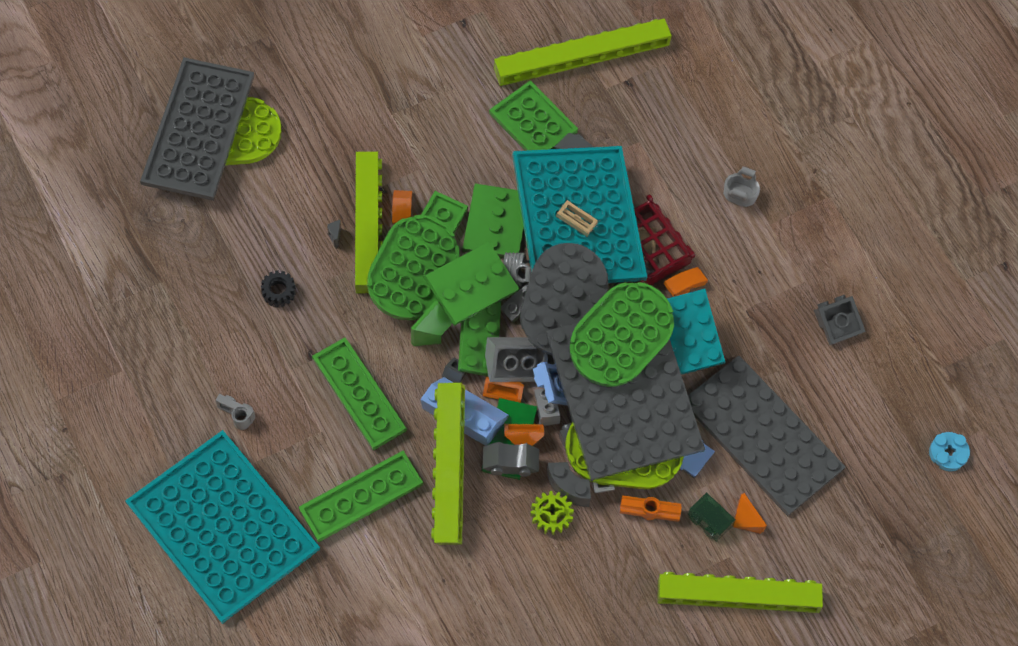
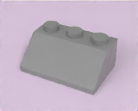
(512, 359)

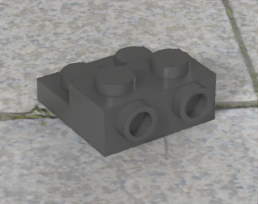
(839, 319)

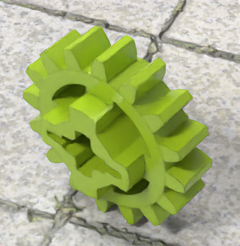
(543, 513)

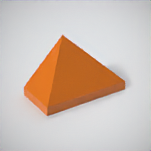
(505, 390)
(524, 433)
(747, 516)

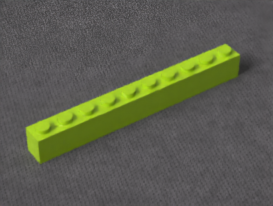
(582, 52)

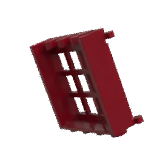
(675, 236)

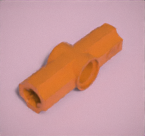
(663, 509)

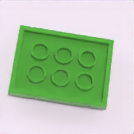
(532, 118)
(495, 219)
(471, 283)

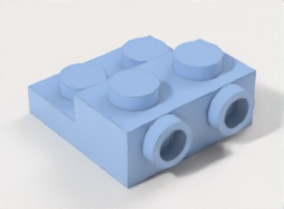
(548, 378)

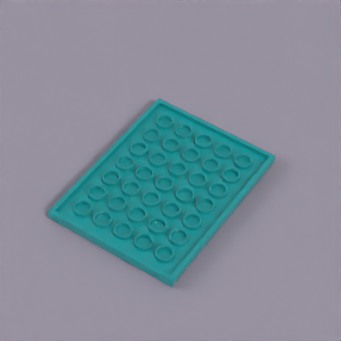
(592, 181)
(222, 526)

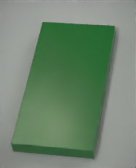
(518, 414)

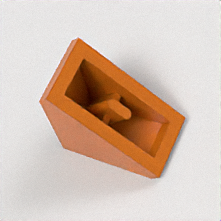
(401, 205)

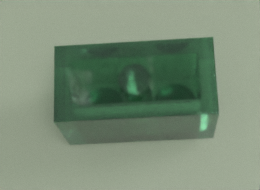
(711, 517)

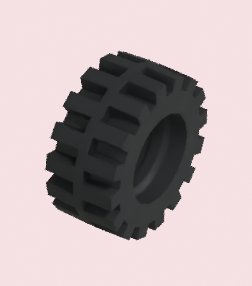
(278, 278)

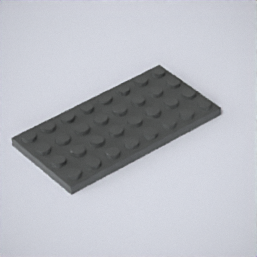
(197, 129)
(764, 435)

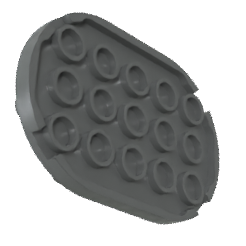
(561, 291)

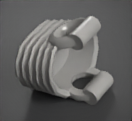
(740, 189)
(514, 263)

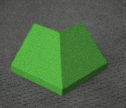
(430, 326)

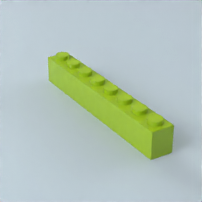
(367, 215)
(449, 464)
(740, 593)

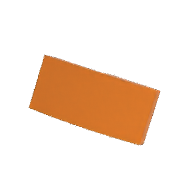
(685, 281)

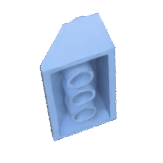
(481, 418)

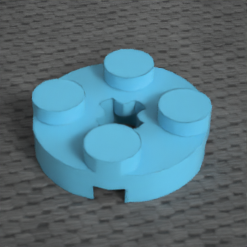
(957, 444)

